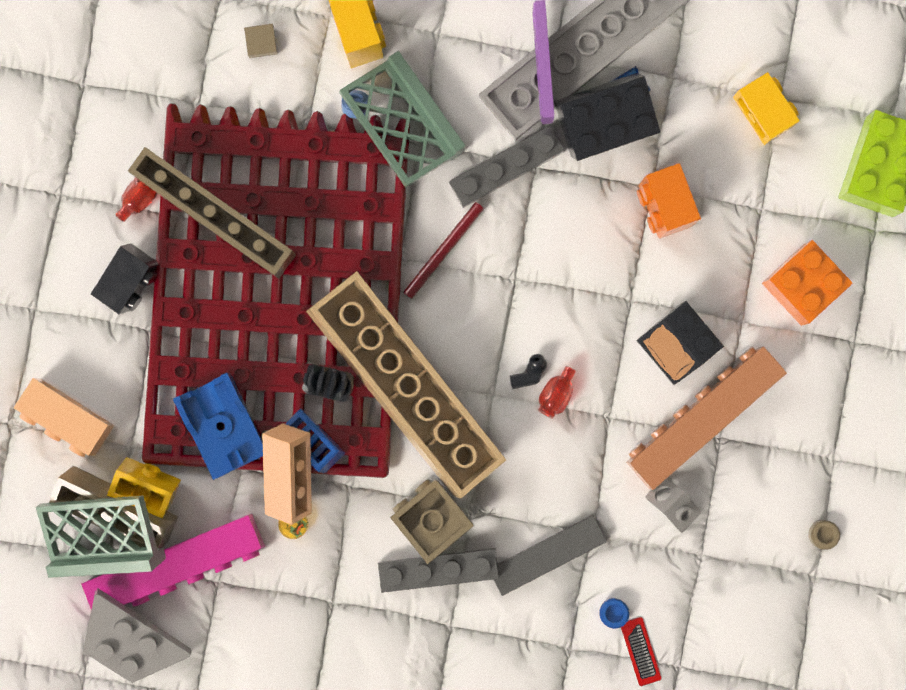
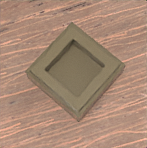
(260, 41)

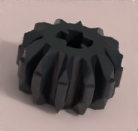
(328, 383)

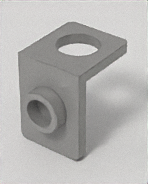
(676, 507)

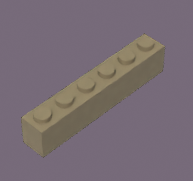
(212, 212)

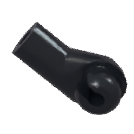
(532, 374)

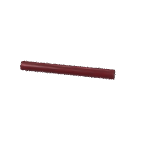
(443, 250)

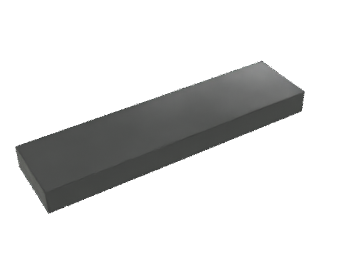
(549, 554)

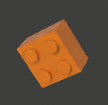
(668, 201)
(807, 283)

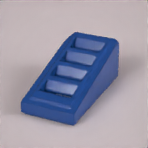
(319, 434)

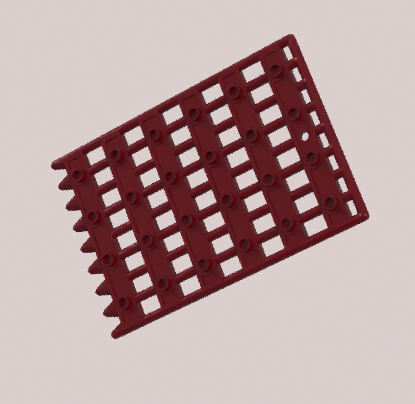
(283, 202)

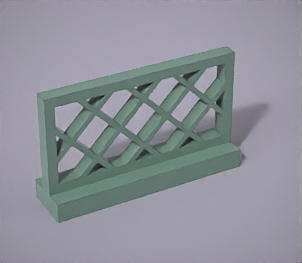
(423, 106)
(107, 559)

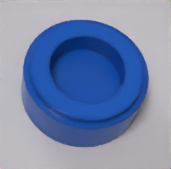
(614, 613)

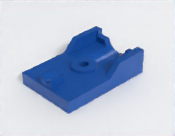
(217, 403)

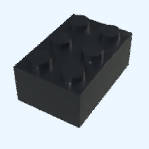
(607, 116)

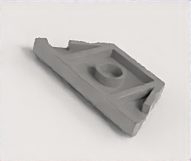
(128, 641)

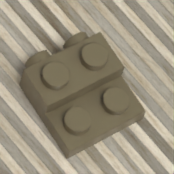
(431, 520)

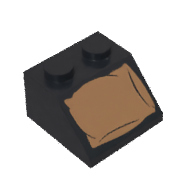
(680, 343)

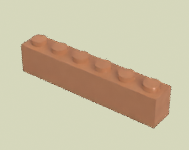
(706, 417)

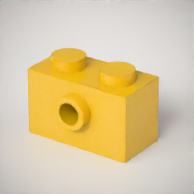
(147, 480)

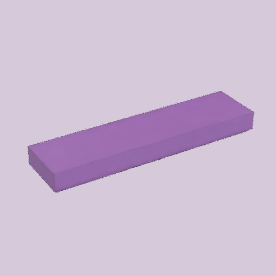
(543, 62)

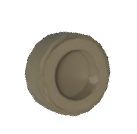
(824, 534)

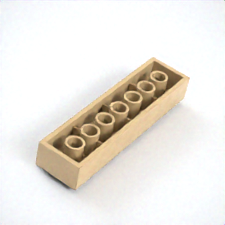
(406, 385)

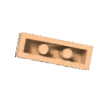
(63, 417)
(287, 473)

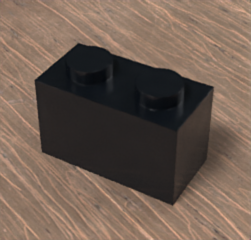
(125, 279)

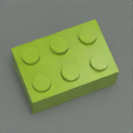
(878, 166)

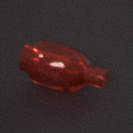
(135, 199)
(556, 393)

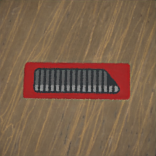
(641, 652)

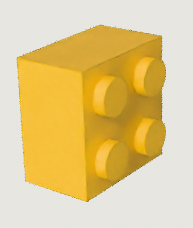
(358, 33)

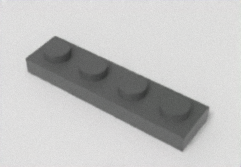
(506, 166)
(443, 570)

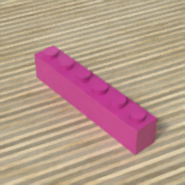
(183, 562)

